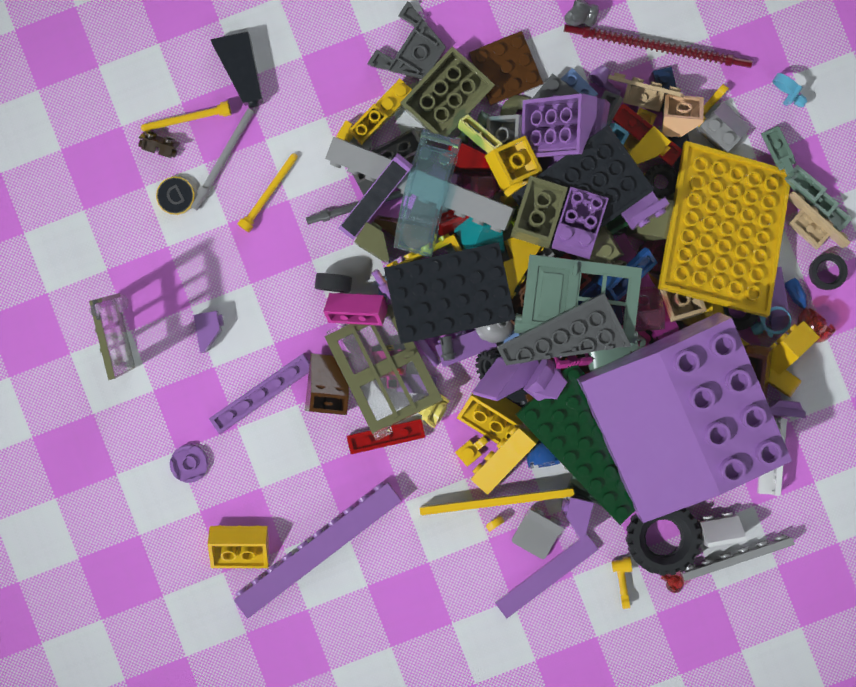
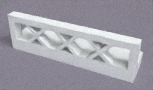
(772, 481)

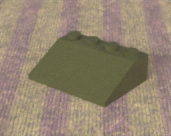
(447, 93)

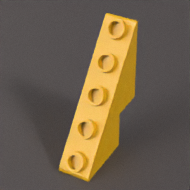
(518, 264)

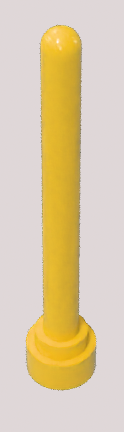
(222, 109)
(247, 222)

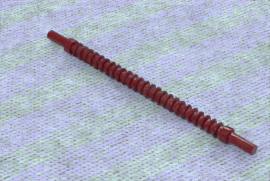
(728, 59)

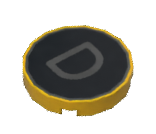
(175, 195)

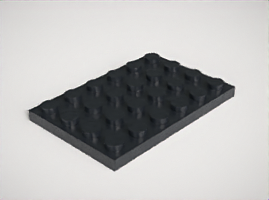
(601, 169)
(449, 293)

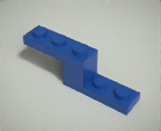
(616, 286)

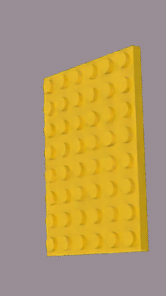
(725, 230)

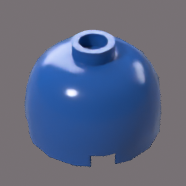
(541, 456)

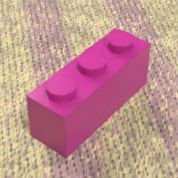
(355, 309)

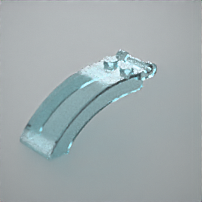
(426, 194)

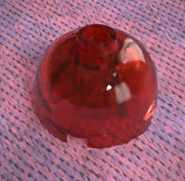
(816, 323)

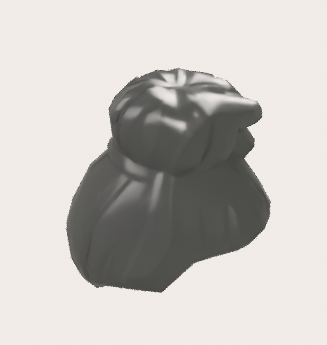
(582, 14)

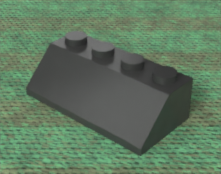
(404, 145)

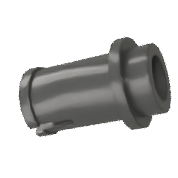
(447, 348)

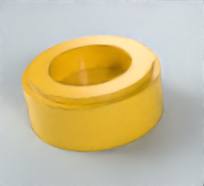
(495, 523)

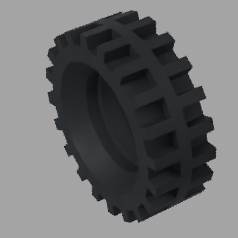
(670, 563)

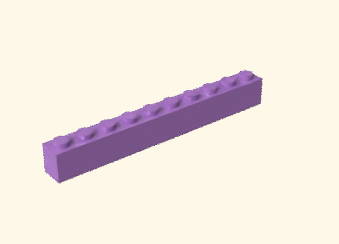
(317, 550)

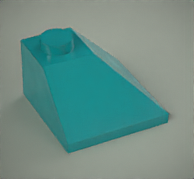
(476, 235)

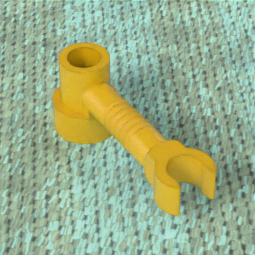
(714, 98)
(621, 567)

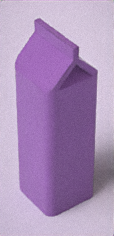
(778, 318)

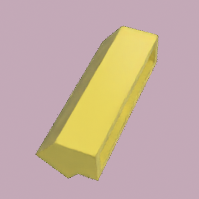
(478, 138)

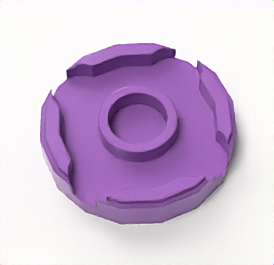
(189, 463)

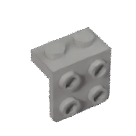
(537, 533)

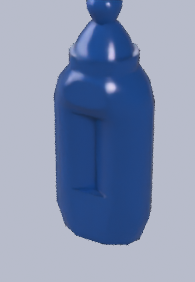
(796, 292)

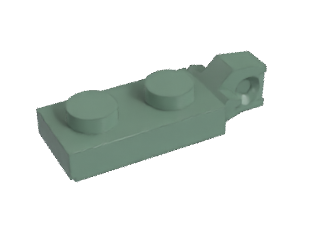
(779, 150)

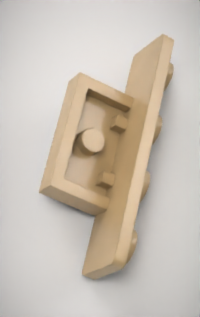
(645, 95)
(812, 225)

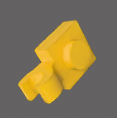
(470, 452)

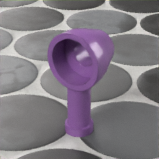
(600, 78)

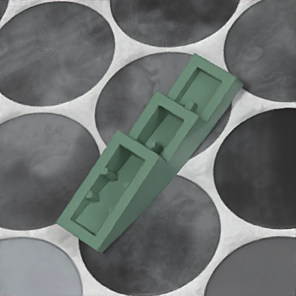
(816, 196)

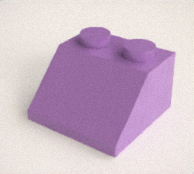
(578, 514)

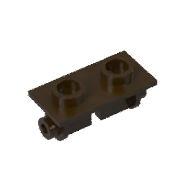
(151, 141)

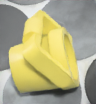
(434, 414)

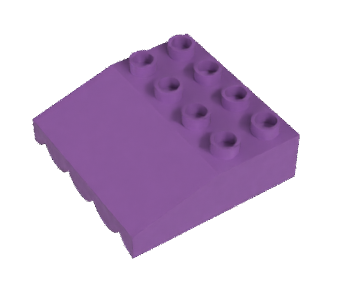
(685, 418)

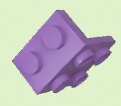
(644, 210)

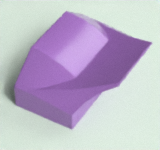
(546, 381)
(787, 408)

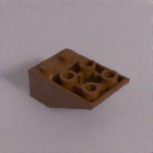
(326, 386)

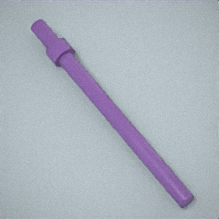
(422, 343)

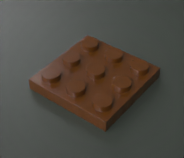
(508, 66)

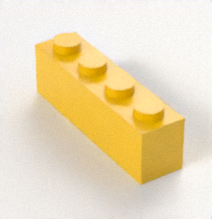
(504, 459)

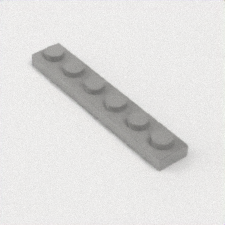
(744, 554)

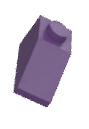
(208, 328)

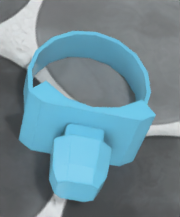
(791, 88)
(759, 327)

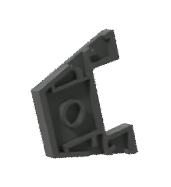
(418, 52)

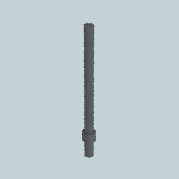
(325, 215)

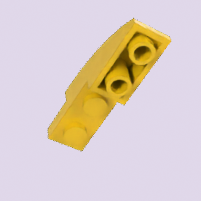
(380, 112)

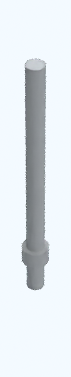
(203, 191)

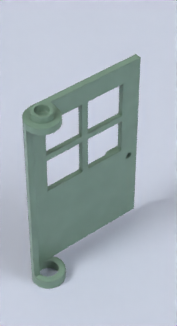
(555, 288)

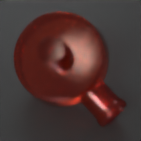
(673, 583)

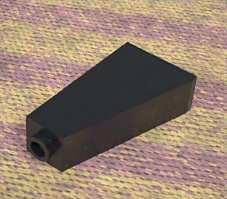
(240, 64)

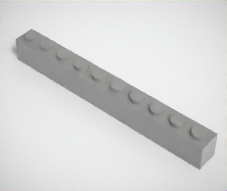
(459, 199)

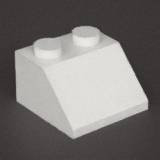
(721, 529)

